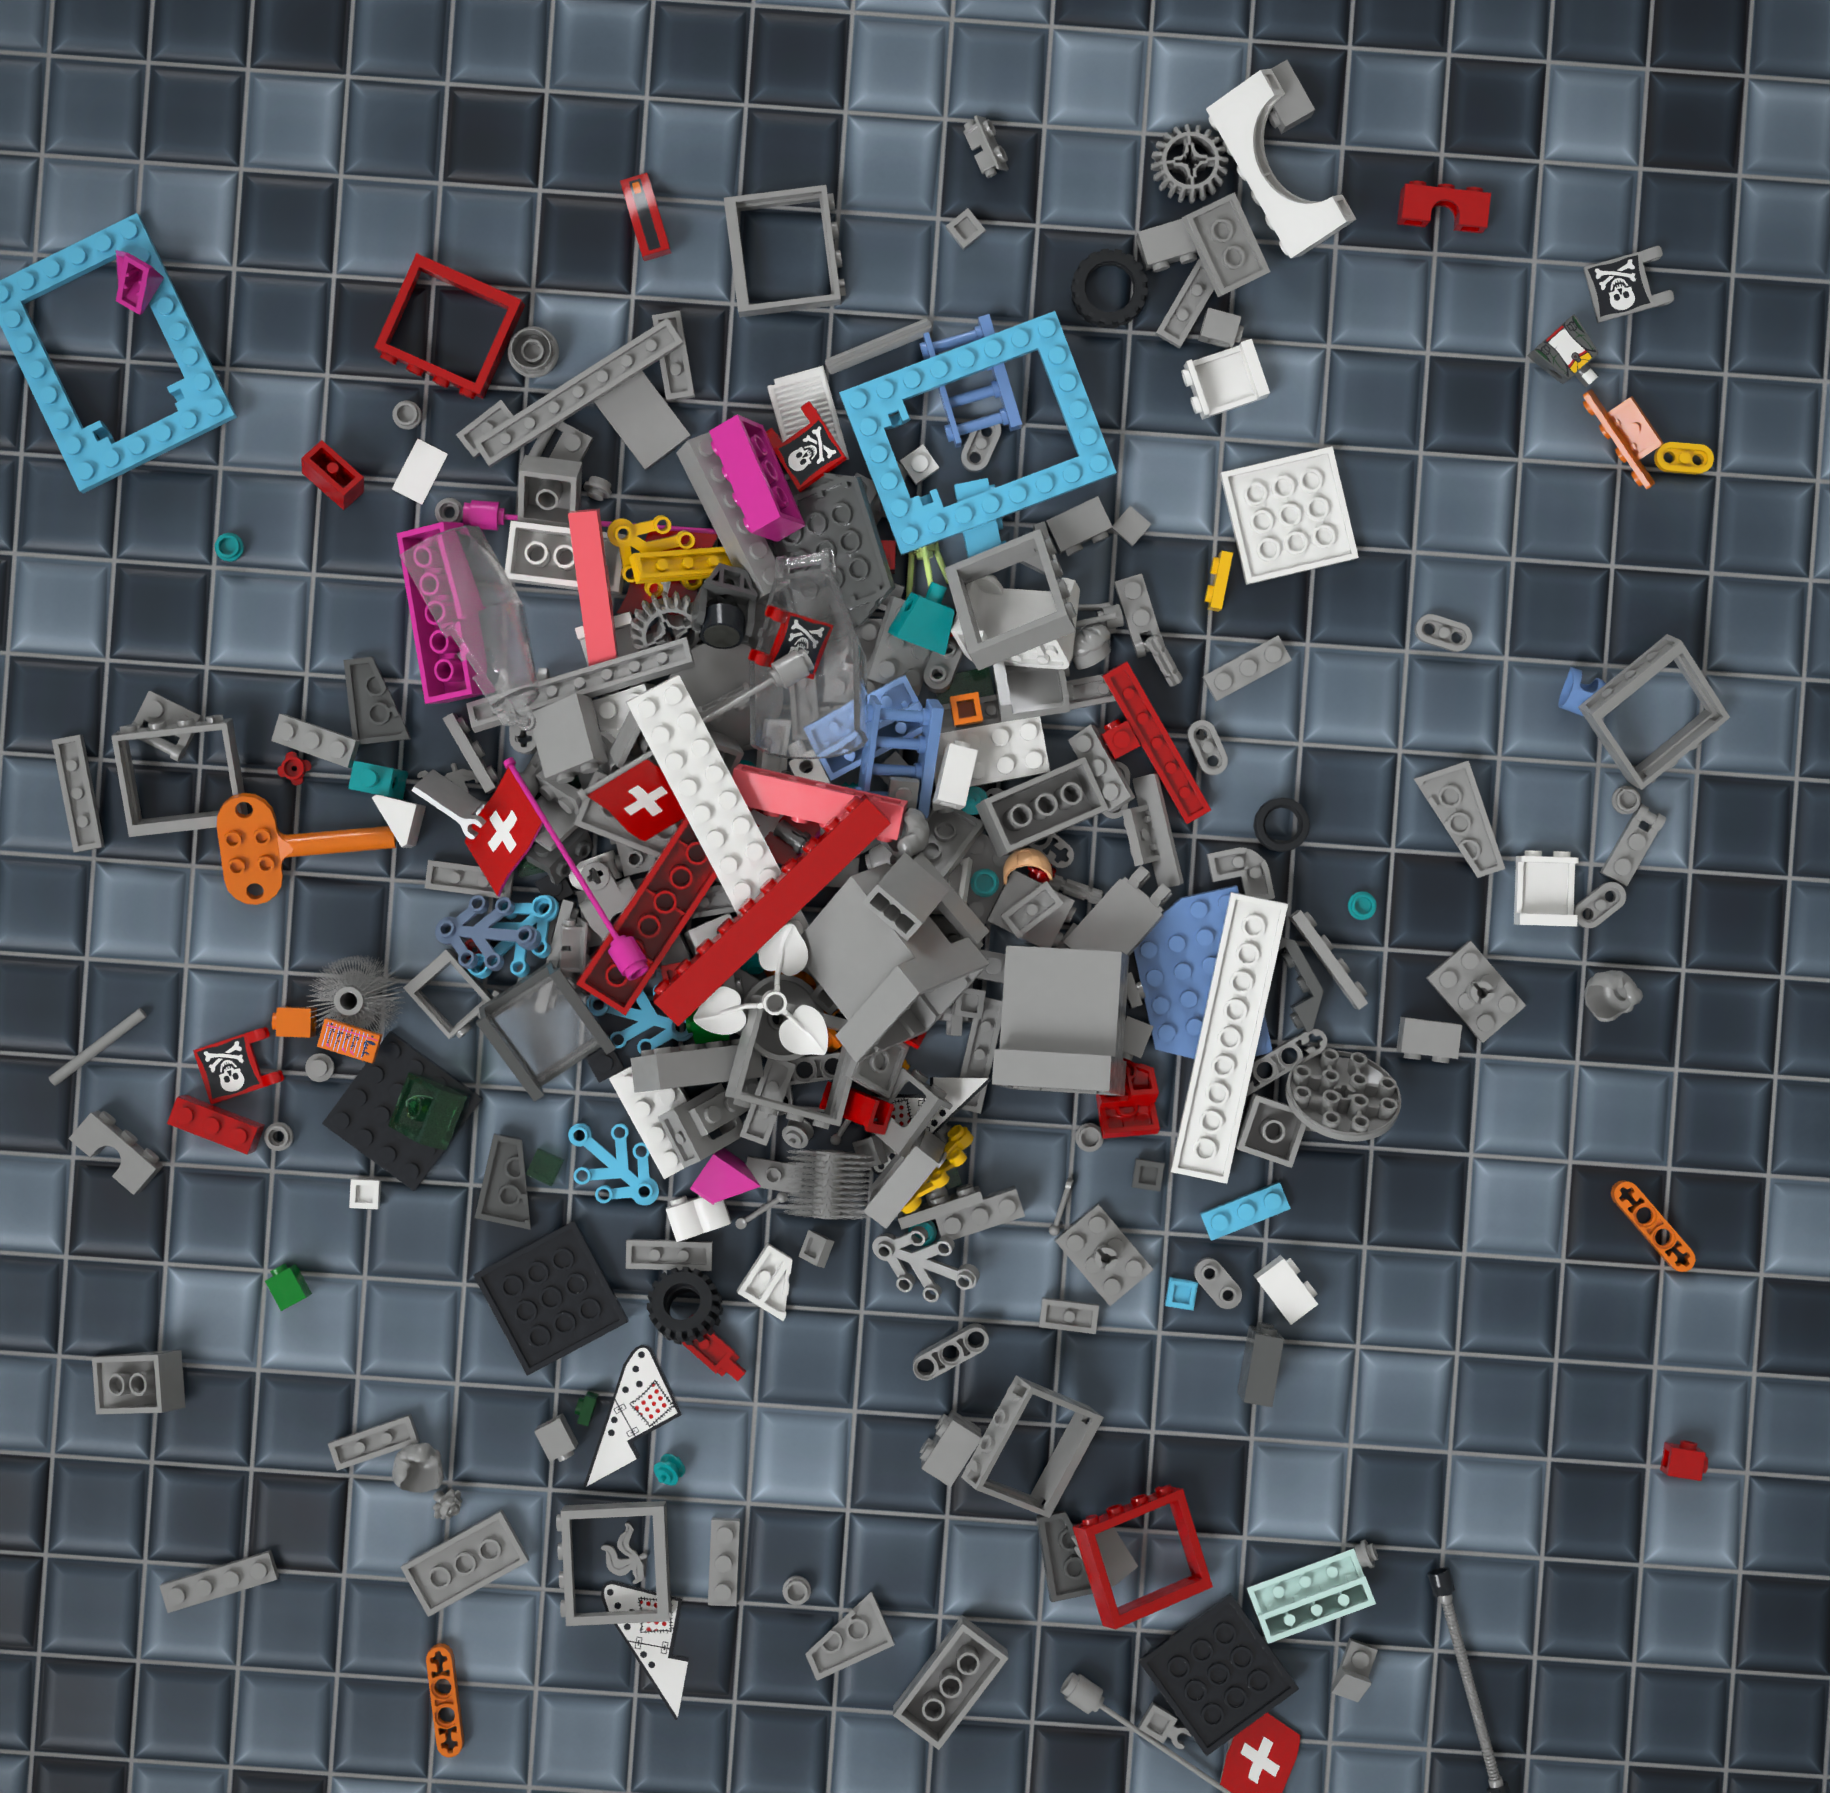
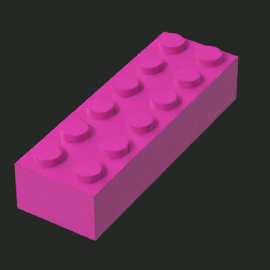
(441, 670)

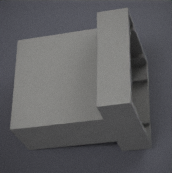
(877, 977)
(1063, 1021)

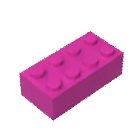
(756, 478)

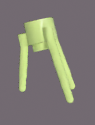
(924, 554)

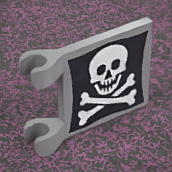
(1622, 287)

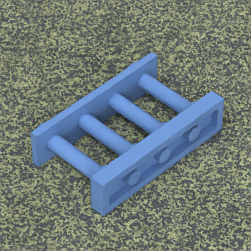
(1000, 387)
(925, 745)

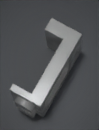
(685, 1136)
(902, 1138)

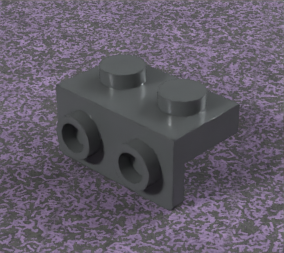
(577, 845)

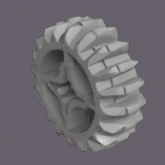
(1200, 163)
(660, 608)

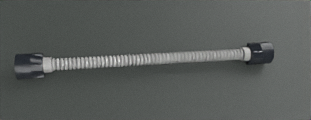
(1442, 1587)

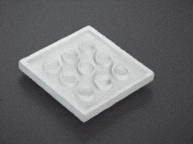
(1289, 515)

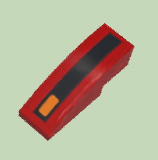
(645, 217)

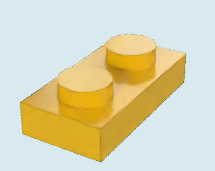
(1216, 592)

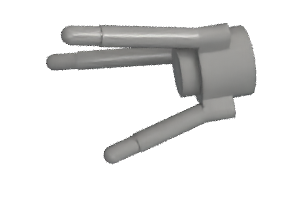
(1108, 616)

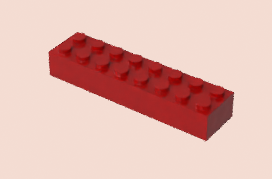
(653, 917)

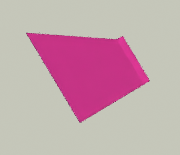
(135, 282)
(724, 1178)

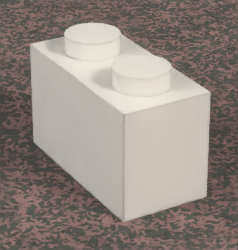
(1286, 1289)

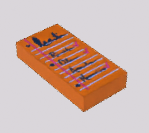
(349, 1040)

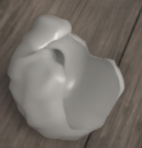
(914, 835)
(1611, 994)
(418, 1468)

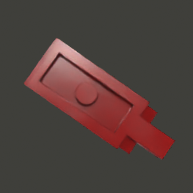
(717, 1355)

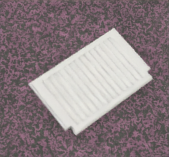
(796, 390)

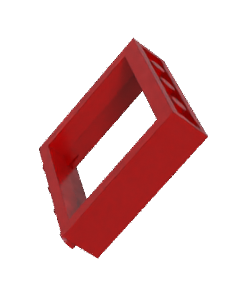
(441, 376)
(1199, 1581)

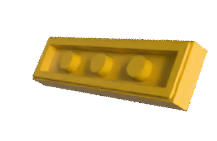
(676, 564)

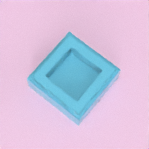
(1181, 1293)

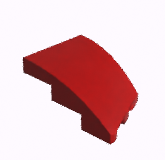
(1136, 1110)

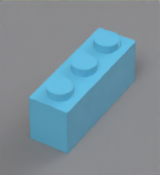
(984, 536)

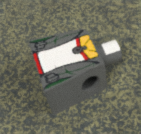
(1567, 353)

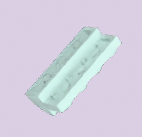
(1310, 1596)

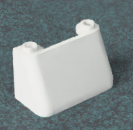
(1006, 609)

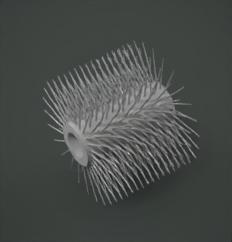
(364, 991)
(828, 1184)

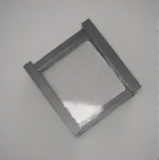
(541, 1028)

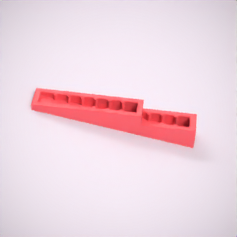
(593, 585)

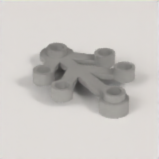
(921, 1262)

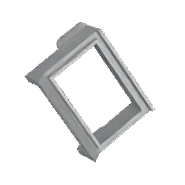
(904, 1177)

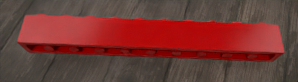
(771, 909)

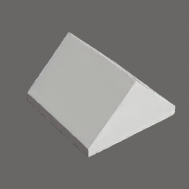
(402, 818)

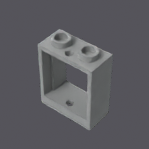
(415, 986)

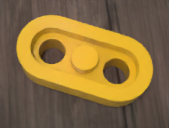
(1682, 458)

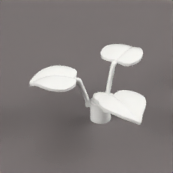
(803, 1031)

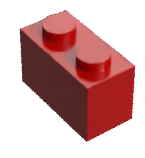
(332, 475)

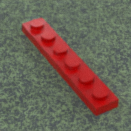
(1156, 742)

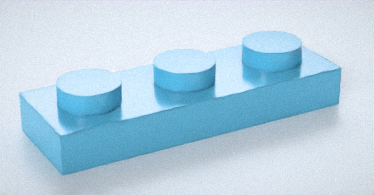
(1245, 1211)

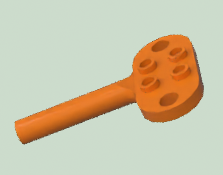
(255, 847)

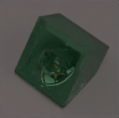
(427, 1111)

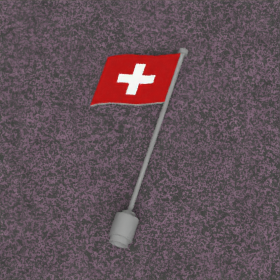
(639, 791)
(1254, 1762)

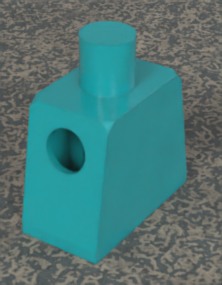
(925, 620)
(378, 780)

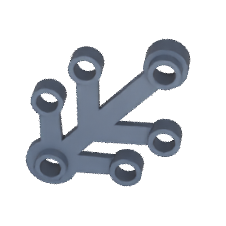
(482, 932)

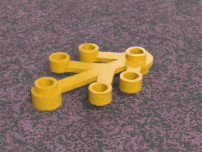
(639, 544)
(958, 1140)

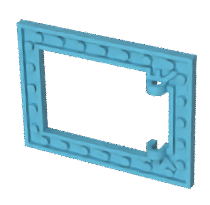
(199, 396)
(924, 519)

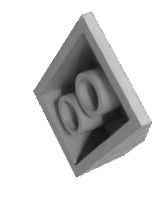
(138, 1382)

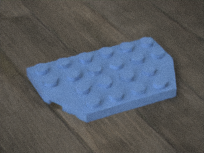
(1178, 968)

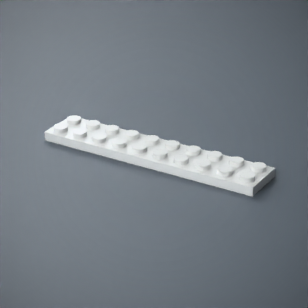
(706, 792)
(1229, 1037)

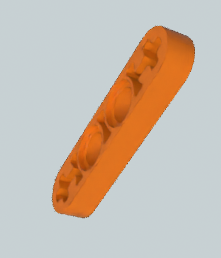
(1651, 1227)
(442, 1700)

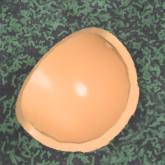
(1026, 857)

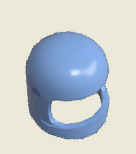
(1575, 692)

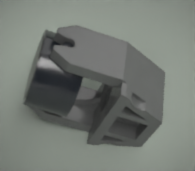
(729, 619)

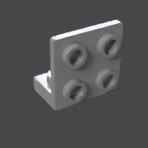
(560, 806)

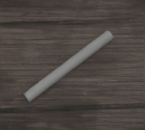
(97, 1047)

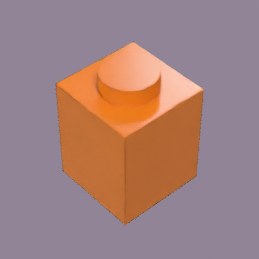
(966, 709)
(294, 1022)

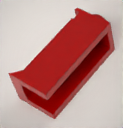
(864, 1109)

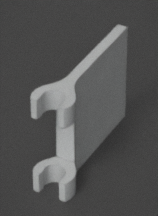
(451, 801)

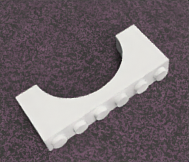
(1241, 123)

